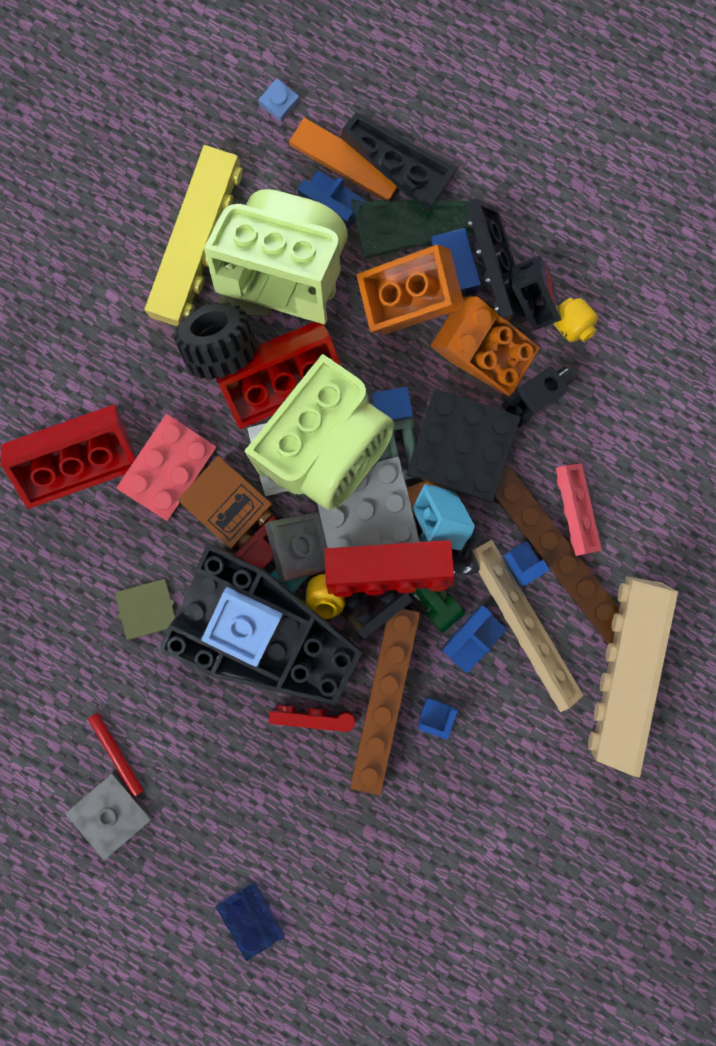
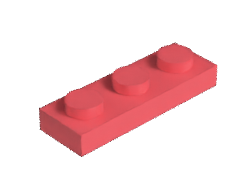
(578, 509)

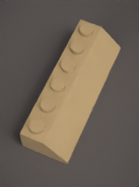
(632, 674)

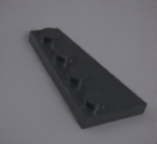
(403, 163)

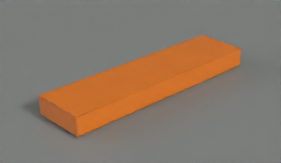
(341, 159)

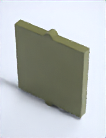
(145, 609)

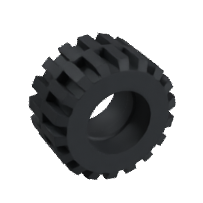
(215, 340)

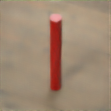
(115, 754)

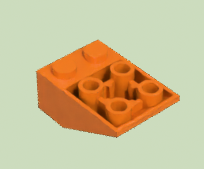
(485, 345)

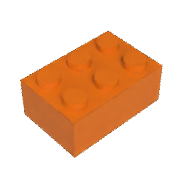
(410, 290)

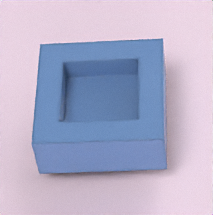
(278, 100)

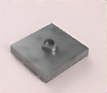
(297, 546)
(108, 816)

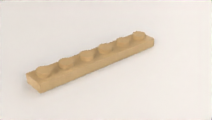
(527, 627)

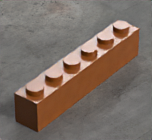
(384, 702)

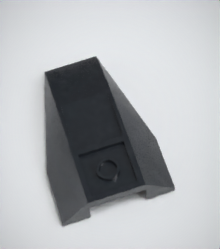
(303, 655)

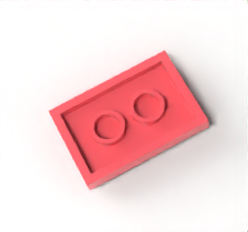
(166, 467)

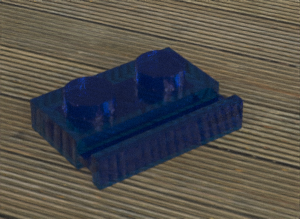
(250, 921)

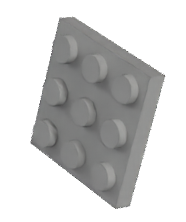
(374, 513)

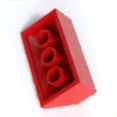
(274, 373)
(68, 457)
(389, 567)

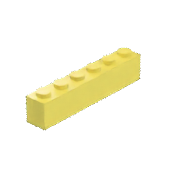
(185, 255)

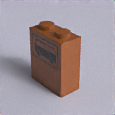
(226, 504)

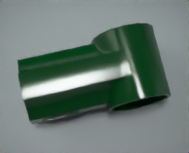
(440, 607)

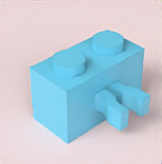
(442, 516)

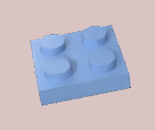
(241, 626)

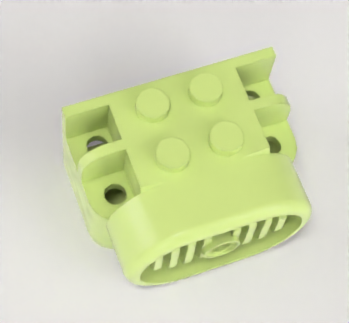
(278, 253)
(322, 436)

